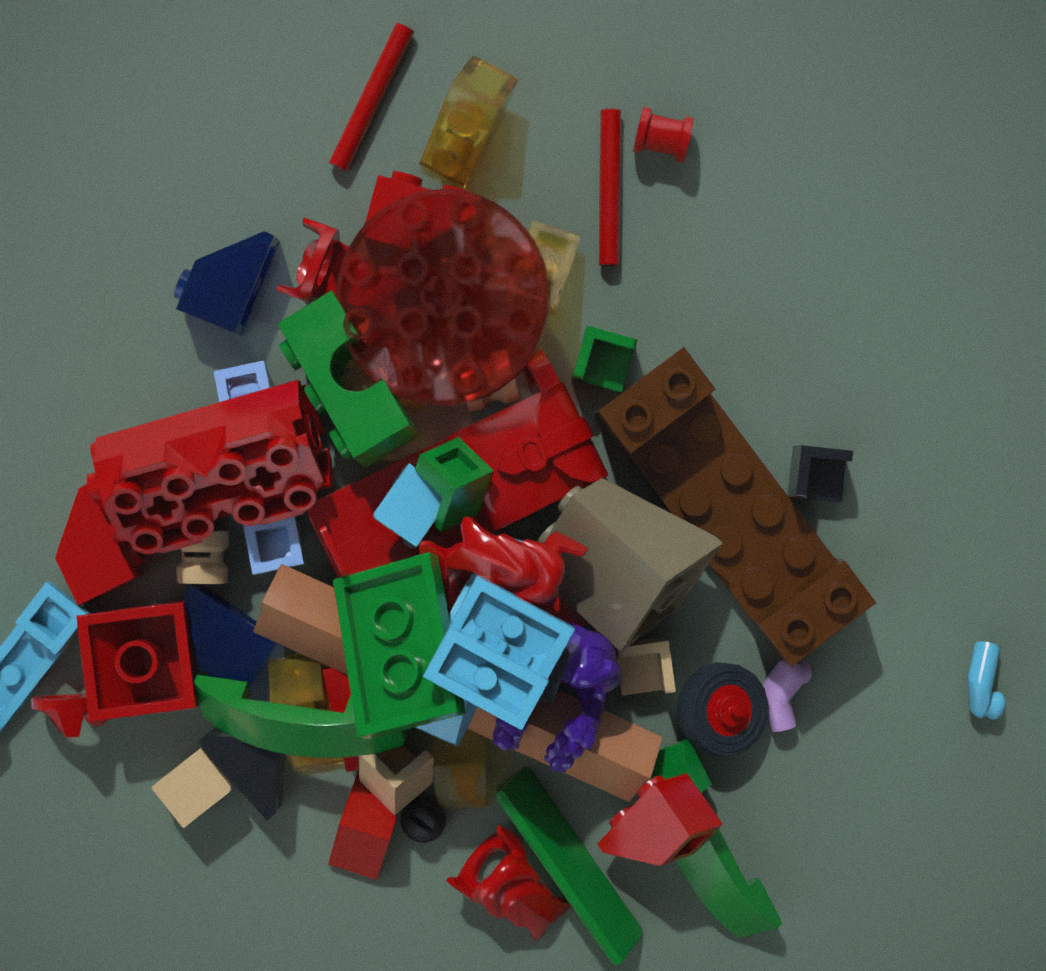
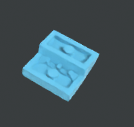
(499, 652)

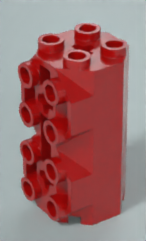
(234, 458)

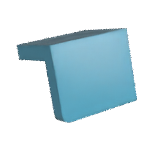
(409, 507)

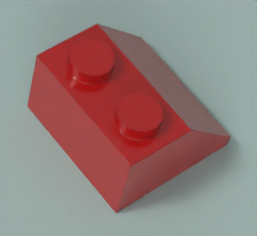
(138, 660)

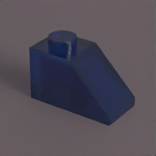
(227, 282)
(225, 637)

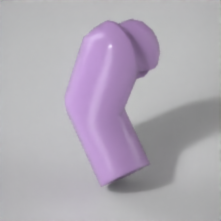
(780, 688)

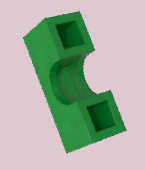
(366, 421)

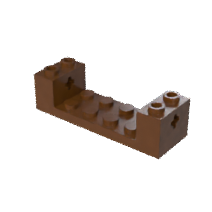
(719, 484)

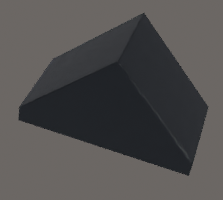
(252, 769)

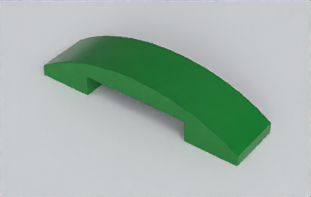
(285, 727)
(712, 869)

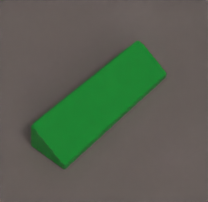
(569, 864)

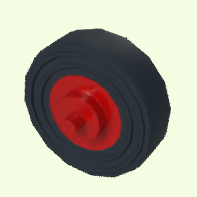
(722, 709)

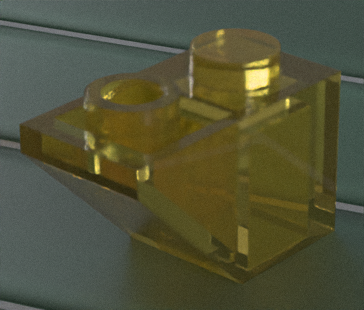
(468, 120)

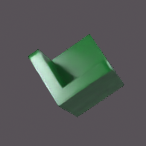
(604, 359)
(458, 477)

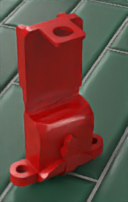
(536, 456)

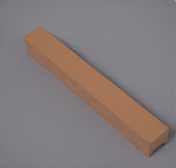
(305, 618)

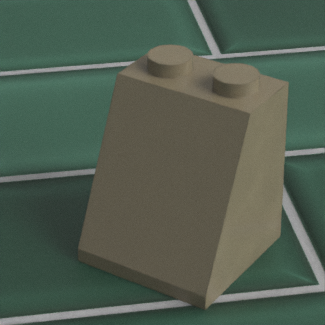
(636, 560)

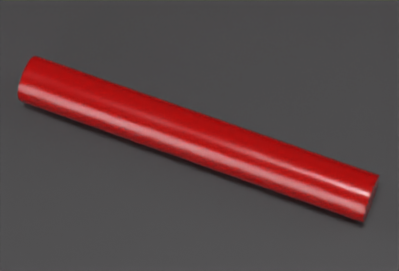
(371, 97)
(609, 187)

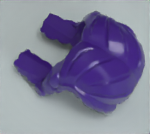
(591, 674)

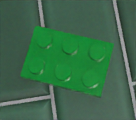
(389, 635)

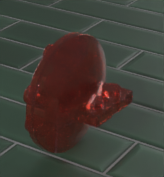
(444, 297)

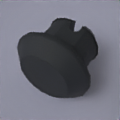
(423, 820)

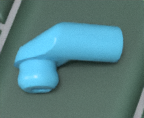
(980, 682)

